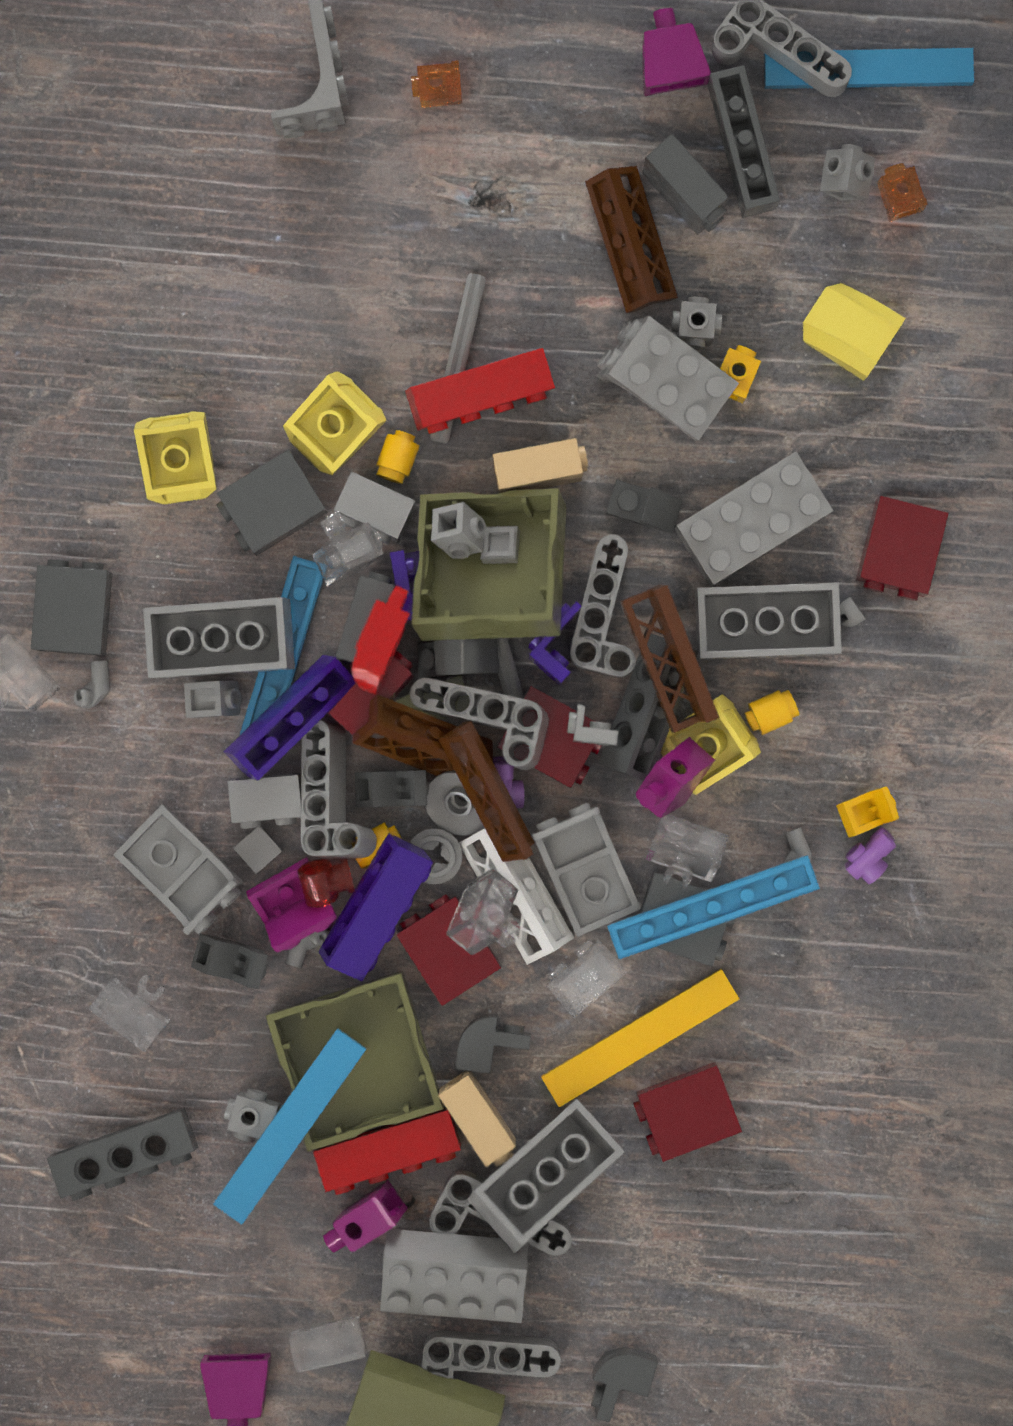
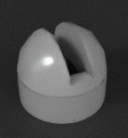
(852, 612)

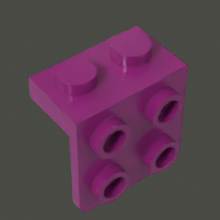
(284, 910)

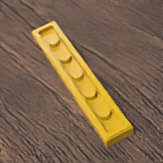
(640, 1037)

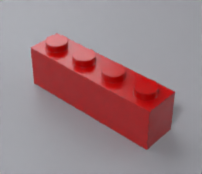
(480, 389)
(387, 1149)

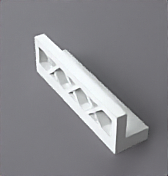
(539, 912)

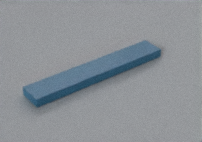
(886, 68)
(303, 590)
(713, 907)
(289, 1126)

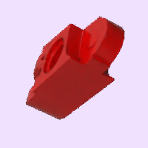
(380, 640)

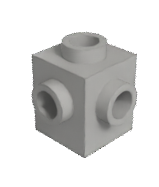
(847, 173)
(692, 334)
(458, 530)
(255, 1102)

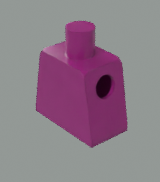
(672, 56)
(665, 788)
(366, 1219)
(236, 1385)

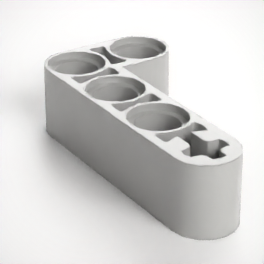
(784, 52)
(604, 604)
(479, 714)
(331, 741)
(460, 1206)
(491, 1361)

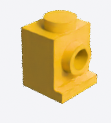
(746, 358)

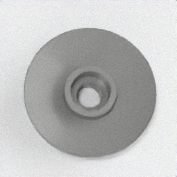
(448, 810)

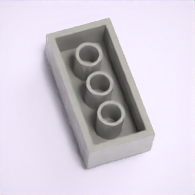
(753, 519)
(768, 621)
(219, 638)
(545, 1175)
(453, 1276)

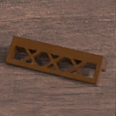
(625, 238)
(682, 654)
(407, 728)
(487, 792)

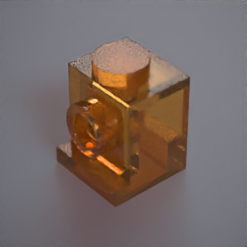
(447, 93)
(901, 204)

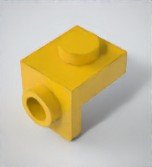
(868, 811)

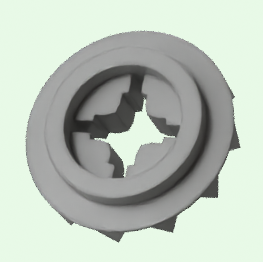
(450, 851)

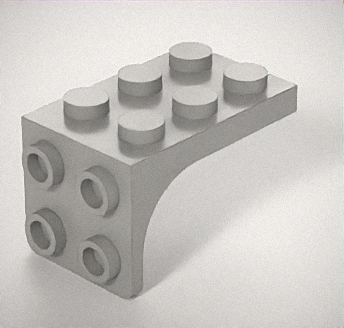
(324, 107)
(667, 375)
(585, 869)
(179, 870)

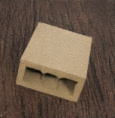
(540, 466)
(478, 1118)

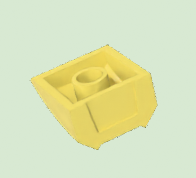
(850, 328)
(333, 423)
(175, 457)
(724, 739)

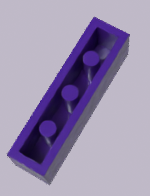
(290, 717)
(375, 907)

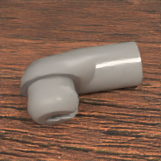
(96, 689)
(798, 845)
(297, 954)

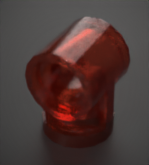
(323, 881)

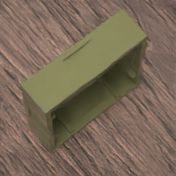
(493, 600)
(391, 1077)
(407, 1395)

